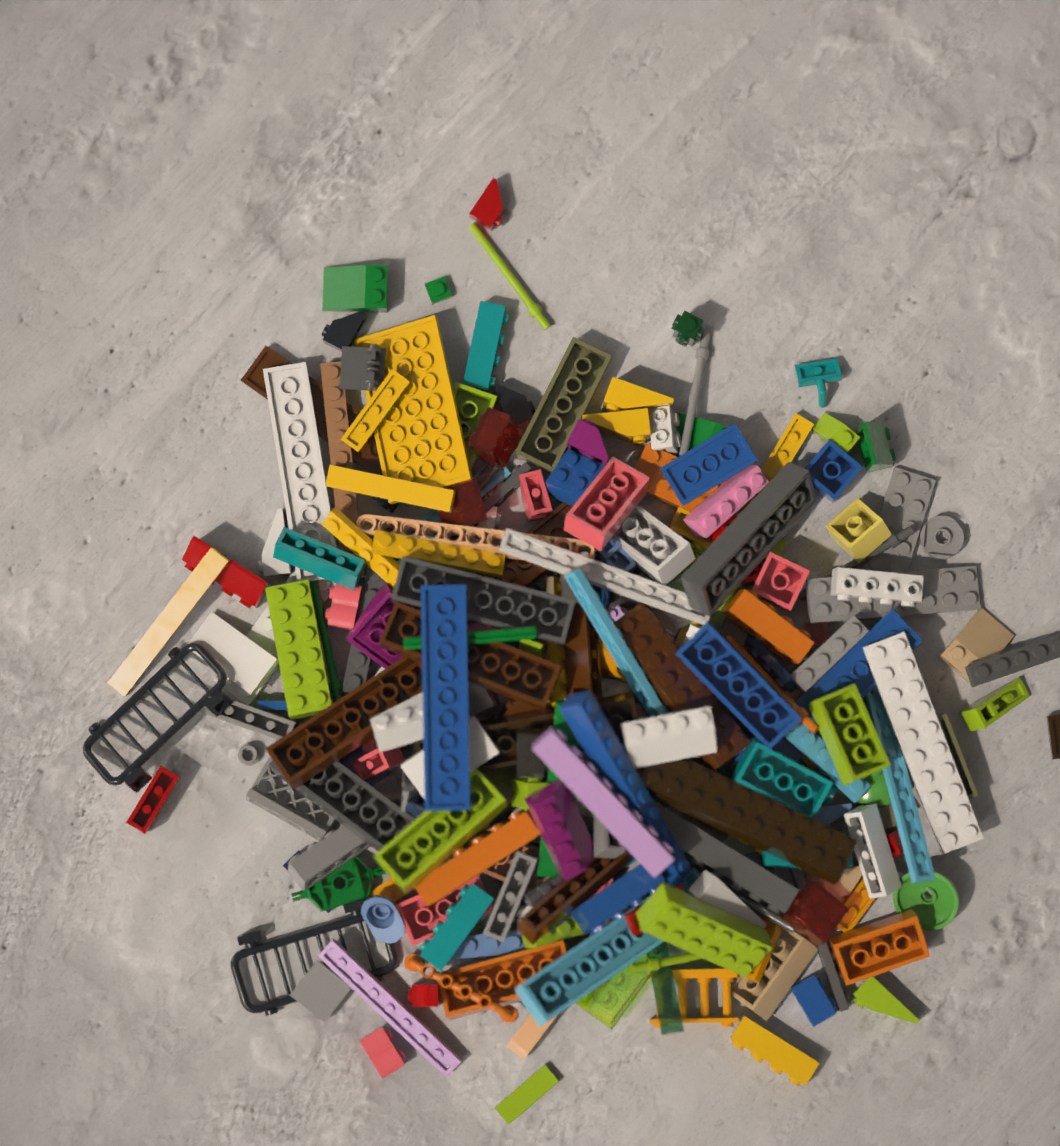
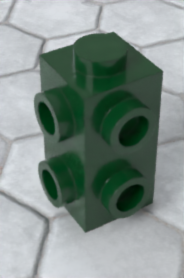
(687, 329)

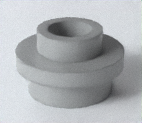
(243, 749)

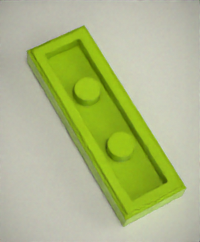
(526, 1094)

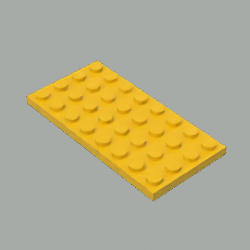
(423, 430)

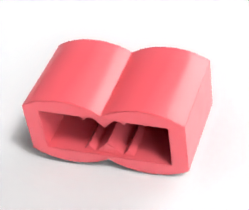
(343, 607)
(382, 1051)

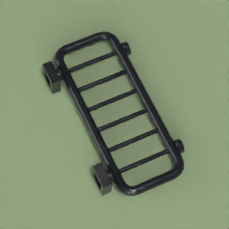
(214, 699)
(252, 948)

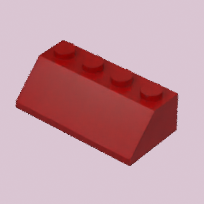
(233, 577)

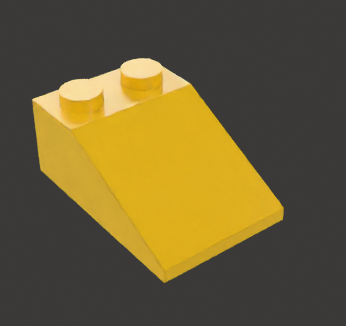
(628, 396)
(624, 425)

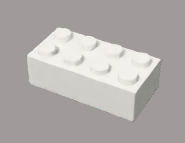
(654, 546)

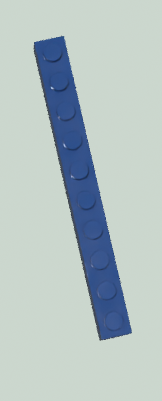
(613, 763)

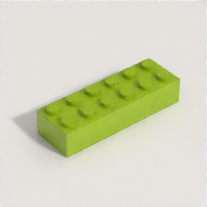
(299, 648)
(438, 835)
(704, 930)

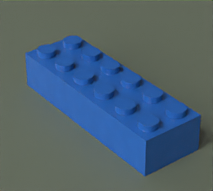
(738, 685)

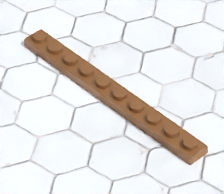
(339, 451)

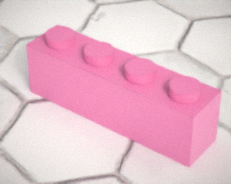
(725, 501)

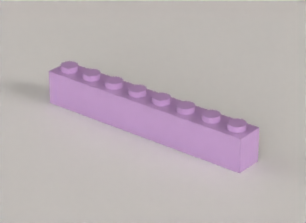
(603, 802)

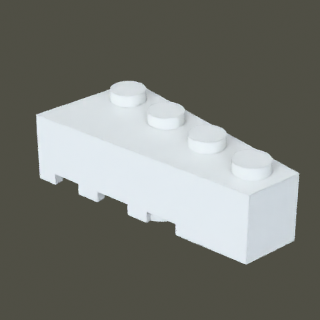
(399, 724)

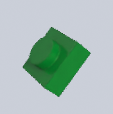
(438, 290)

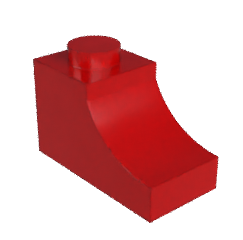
(424, 995)

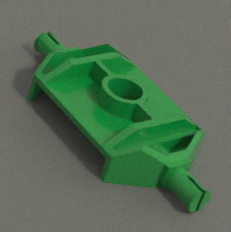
(357, 886)

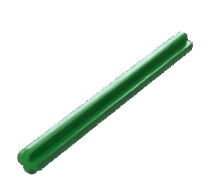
(482, 637)

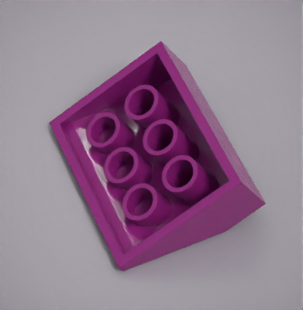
(370, 627)

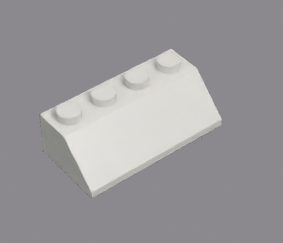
(669, 737)

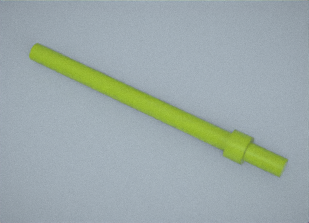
(533, 309)
(654, 964)

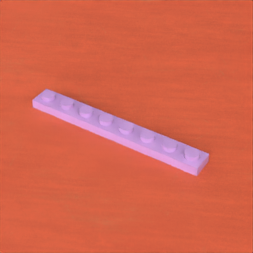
(390, 1007)

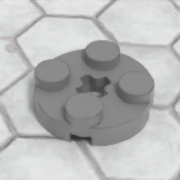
(951, 530)

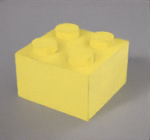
(858, 530)

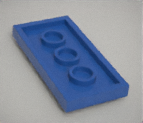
(708, 464)

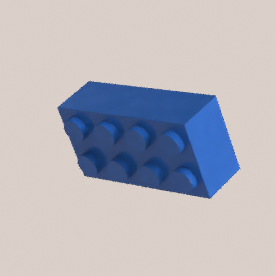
(612, 900)

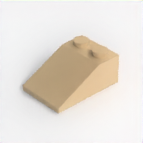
(977, 641)

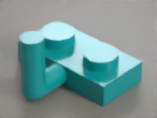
(818, 374)

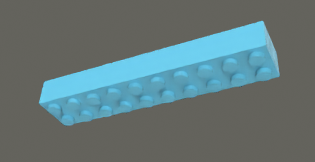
(588, 966)

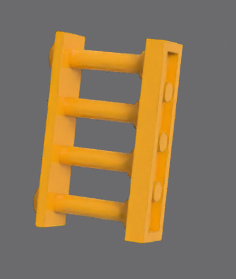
(704, 977)

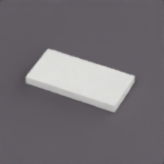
(237, 654)
(480, 750)

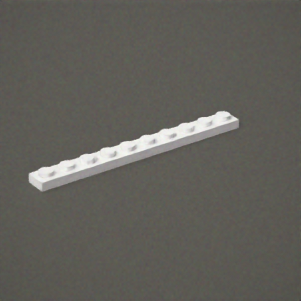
(600, 575)

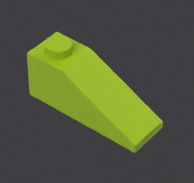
(995, 705)
(877, 998)

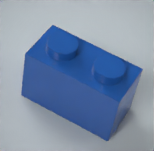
(814, 1000)

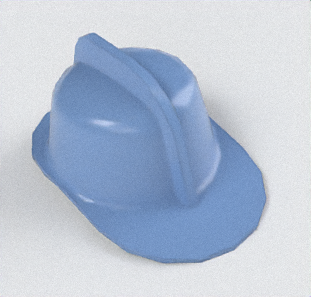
(383, 919)

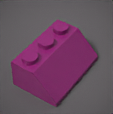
(587, 441)

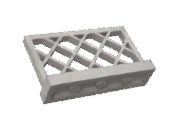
(282, 810)

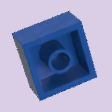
(832, 470)
(572, 477)

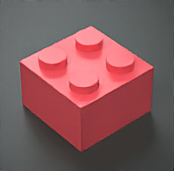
(780, 581)

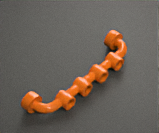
(415, 963)

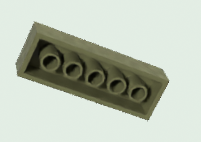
(563, 405)

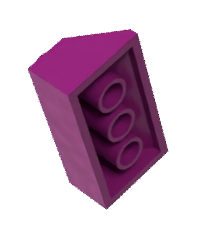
(561, 828)

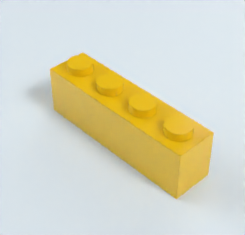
(774, 1051)

